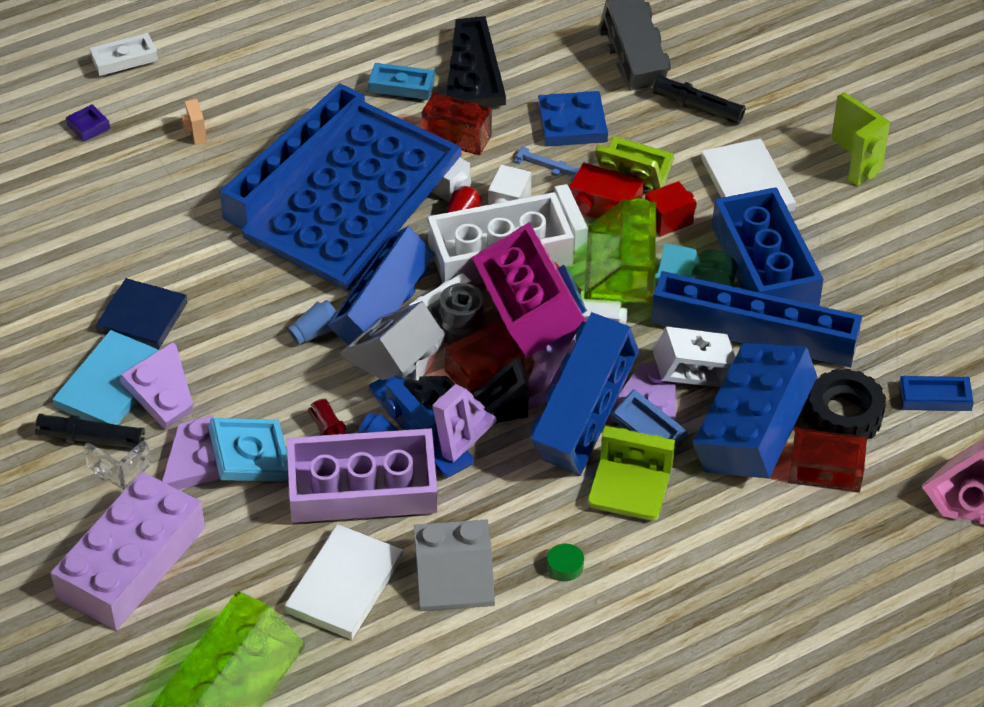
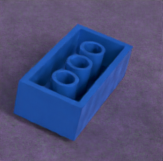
(766, 246)
(584, 393)
(755, 410)

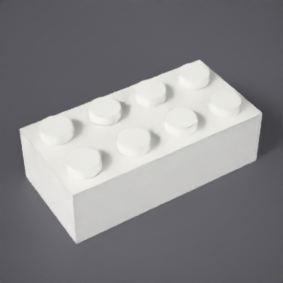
(464, 233)

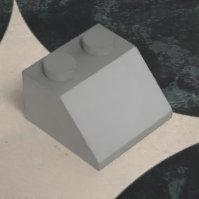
(395, 342)
(454, 565)

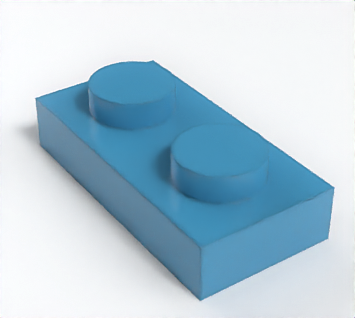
(401, 81)

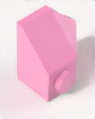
(959, 485)

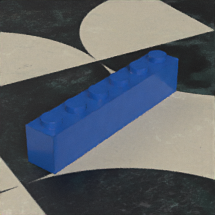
(265, 174)
(755, 317)

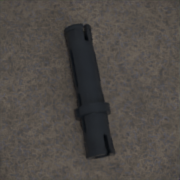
(686, 94)
(88, 431)

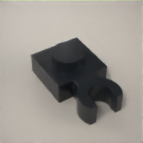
(428, 388)

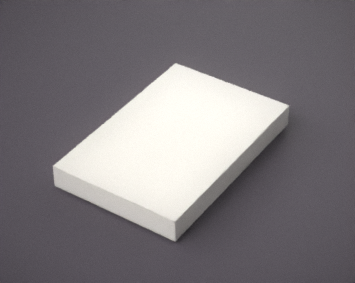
(745, 169)
(344, 581)

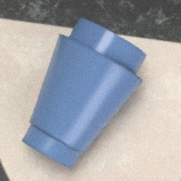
(313, 322)

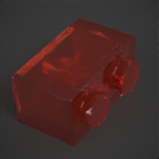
(458, 122)
(481, 356)
(827, 460)

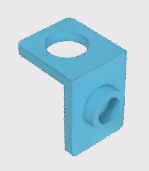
(676, 260)

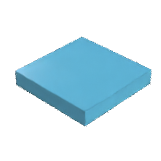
(249, 449)

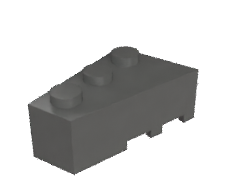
(634, 41)

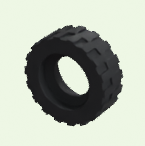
(848, 385)

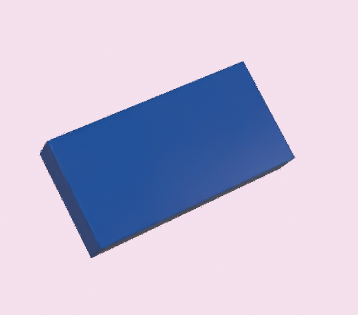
(936, 393)

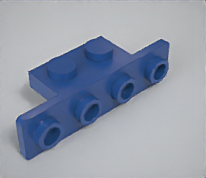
(412, 415)

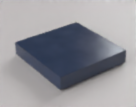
(142, 312)

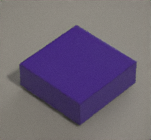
(87, 122)

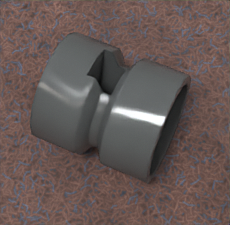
(461, 311)

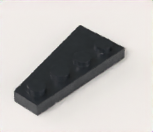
(474, 66)

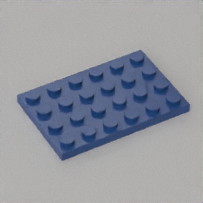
(351, 193)

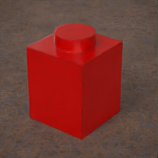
(673, 207)

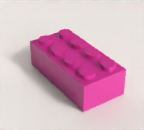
(528, 290)

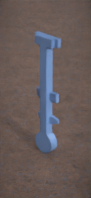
(557, 167)

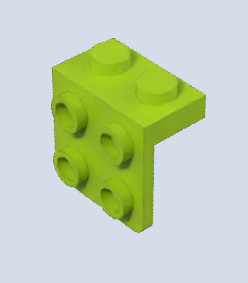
(862, 134)
(636, 161)
(632, 473)

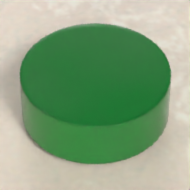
(565, 562)

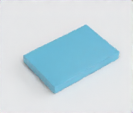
(96, 388)

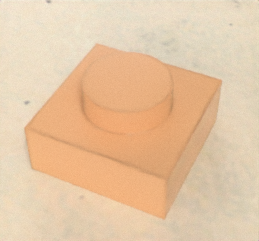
(194, 122)

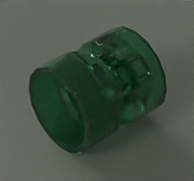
(715, 267)

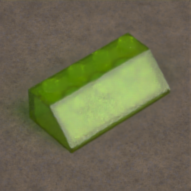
(622, 253)
(235, 659)

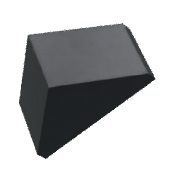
(506, 393)

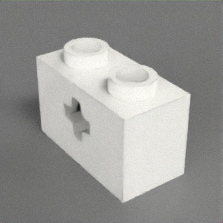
(693, 356)

